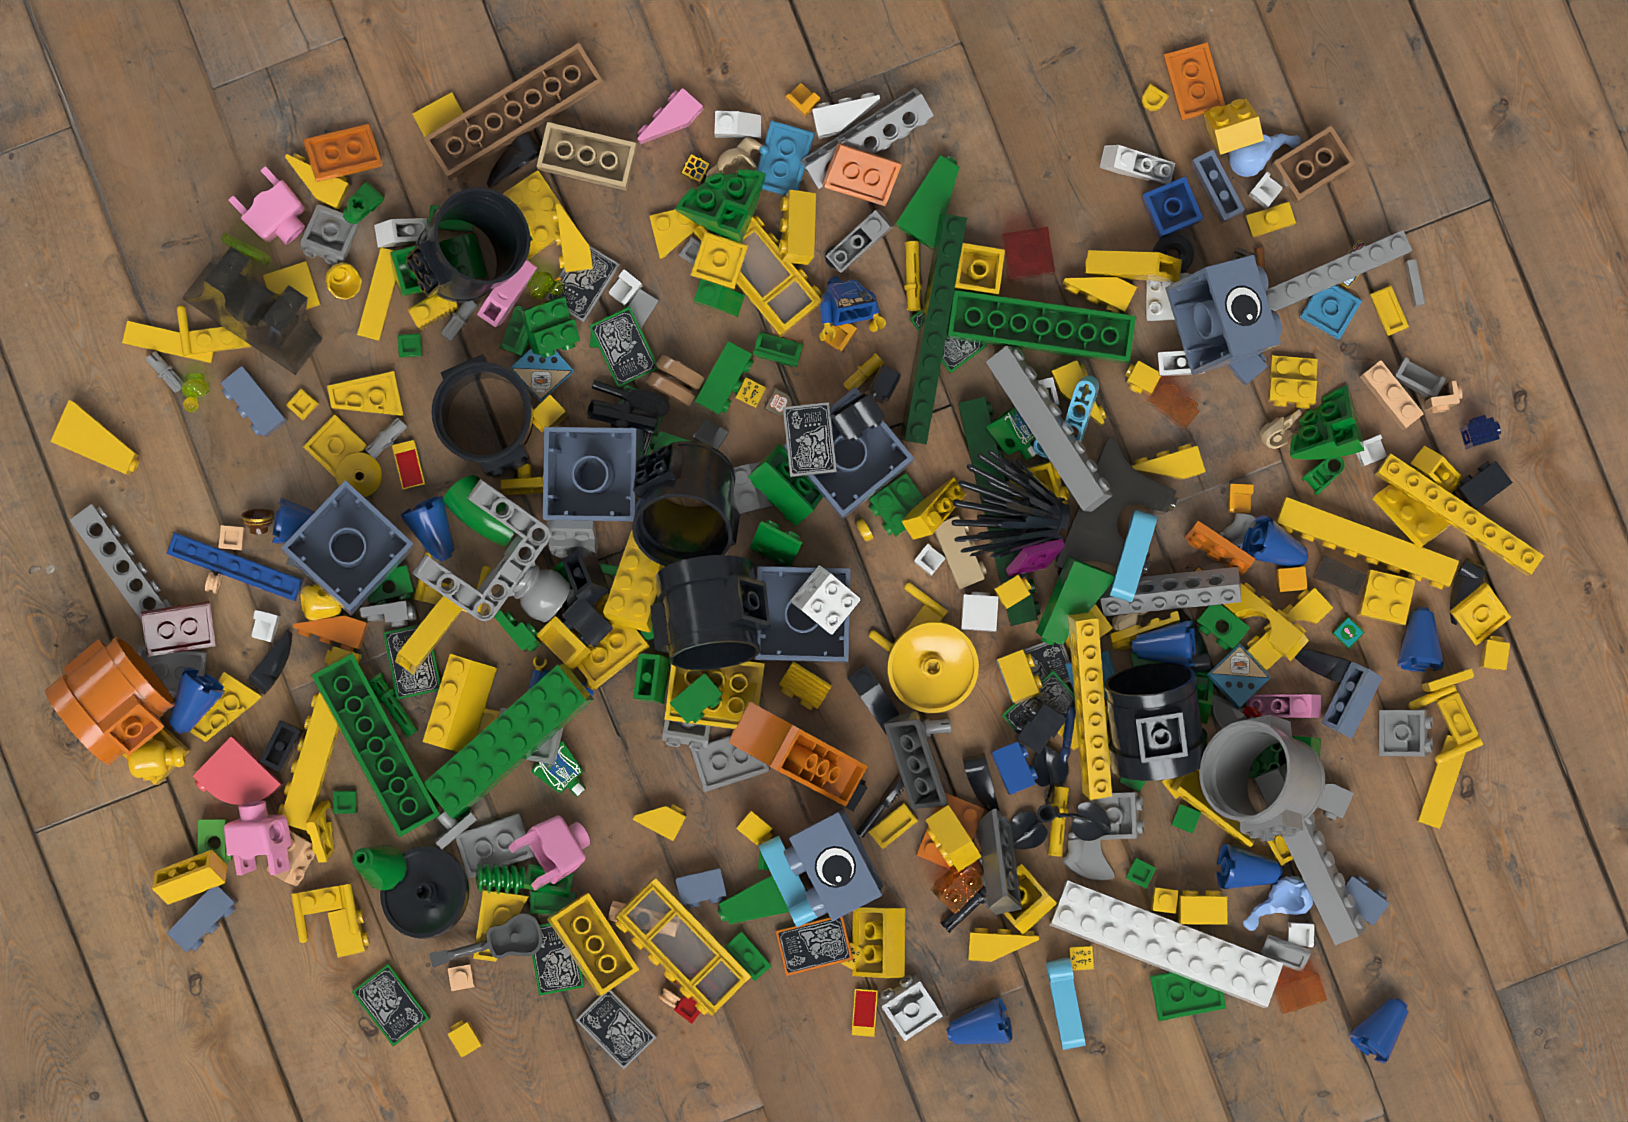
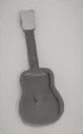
(517, 936)

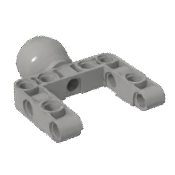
(539, 590)

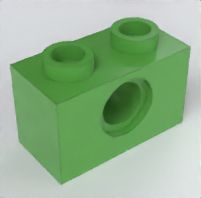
(206, 830)

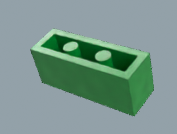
(725, 379)

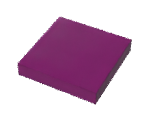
(1035, 557)

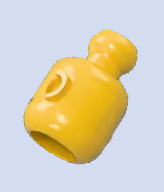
(318, 604)
(154, 759)

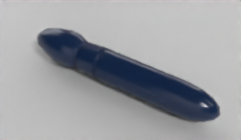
(1067, 736)

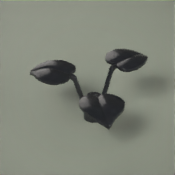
(1089, 822)

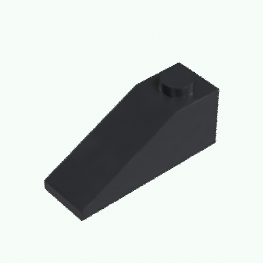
(873, 696)

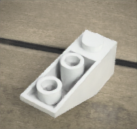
(836, 118)
(1136, 164)

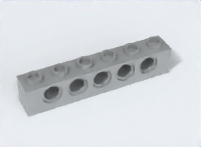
(872, 126)
(84, 525)
(1178, 591)

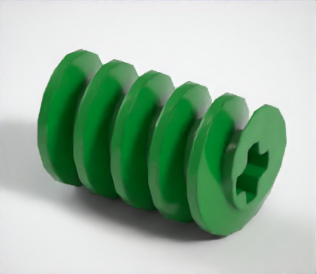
(500, 878)

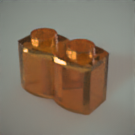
(1299, 992)

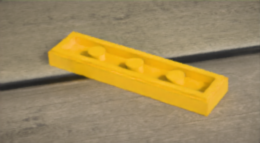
(378, 298)
(159, 340)
(1441, 787)

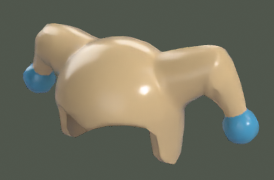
(738, 158)

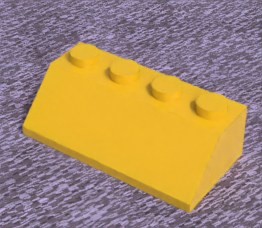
(459, 703)

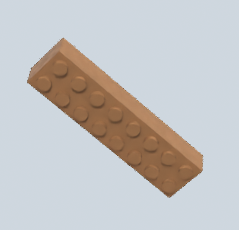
(514, 111)

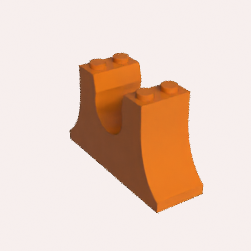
(797, 754)

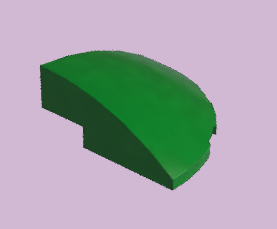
(724, 202)
(1329, 429)

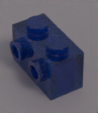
(1480, 432)

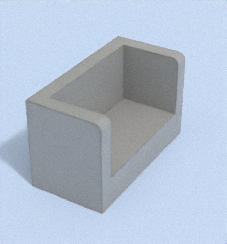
(1418, 379)

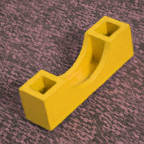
(1310, 608)
(1284, 636)

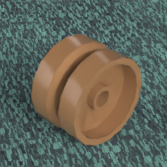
(676, 378)

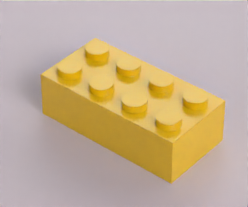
(633, 589)
(593, 944)

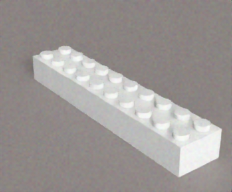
(1166, 944)

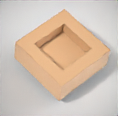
(231, 537)
(461, 977)

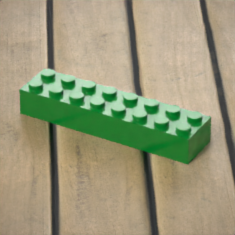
(1041, 327)
(508, 741)
(375, 744)

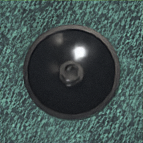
(429, 896)

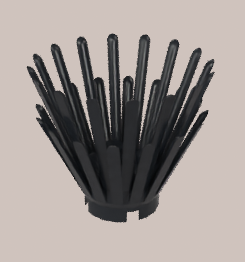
(1038, 515)

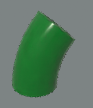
(474, 516)

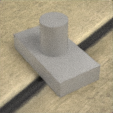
(453, 826)

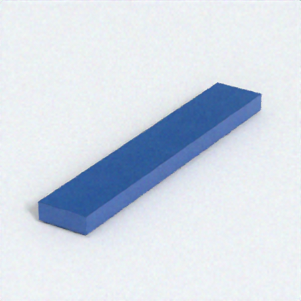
(234, 566)

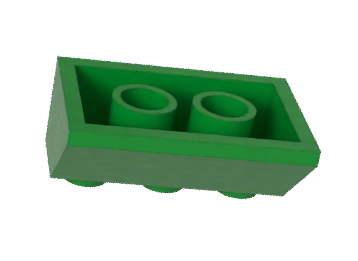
(791, 495)

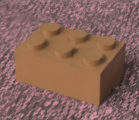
(1313, 164)

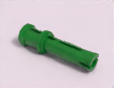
(408, 728)

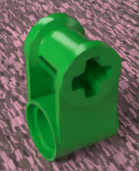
(362, 203)
(1322, 475)

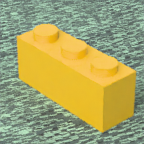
(797, 227)
(189, 877)

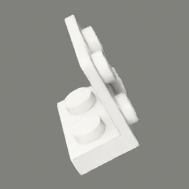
(1157, 301)
(825, 599)

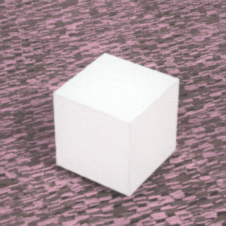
(979, 612)

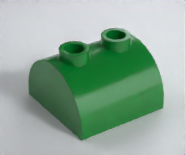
(465, 255)
(405, 279)

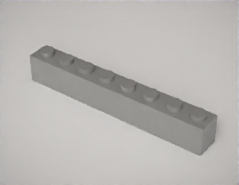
(1338, 271)
(1049, 428)
(1317, 867)

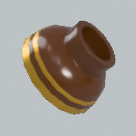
(258, 520)

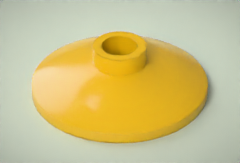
(362, 463)

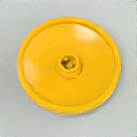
(932, 667)

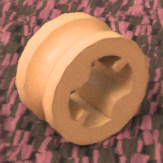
(213, 582)
(669, 997)

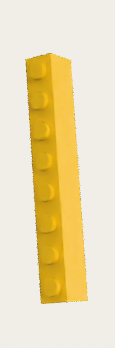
(1366, 542)
(313, 758)

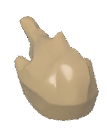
(1274, 433)
(1125, 621)

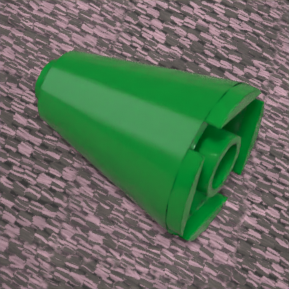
(380, 866)

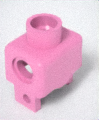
(273, 212)
(256, 835)
(556, 848)

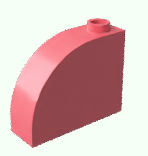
(236, 775)

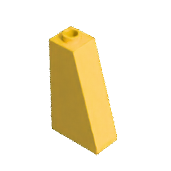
(1133, 265)
(91, 439)
(428, 635)

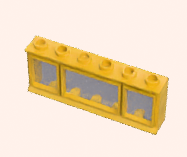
(769, 283)
(681, 947)

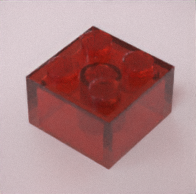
(1028, 254)

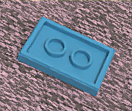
(782, 163)

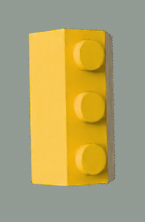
(882, 938)

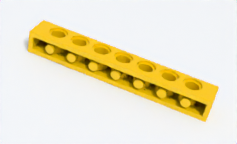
(1459, 515)
(1090, 705)

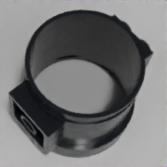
(494, 216)
(453, 381)
(680, 532)
(709, 612)
(1154, 722)

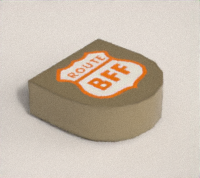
(777, 402)

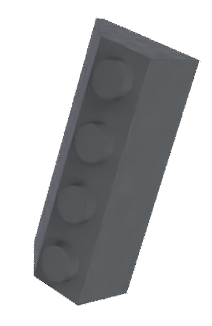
(915, 761)
(999, 863)

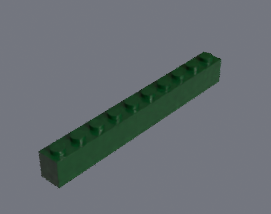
(933, 328)
(975, 417)

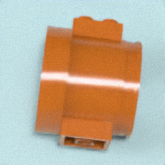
(110, 699)

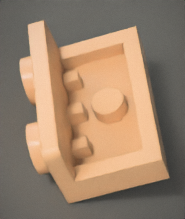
(1442, 403)
(299, 858)

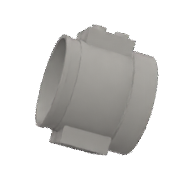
(1226, 771)

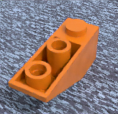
(340, 629)

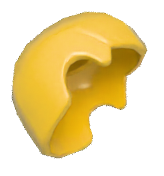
(343, 280)

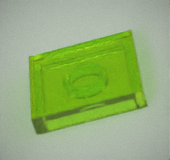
(246, 249)

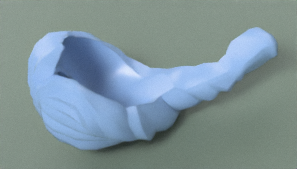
(1252, 158)
(1286, 897)

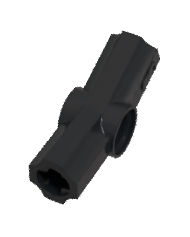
(622, 416)

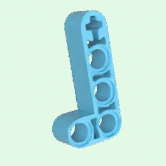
(1074, 418)
(1133, 555)
(787, 882)
(1065, 1003)

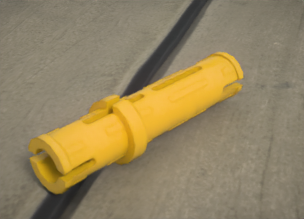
(912, 276)
(1058, 825)

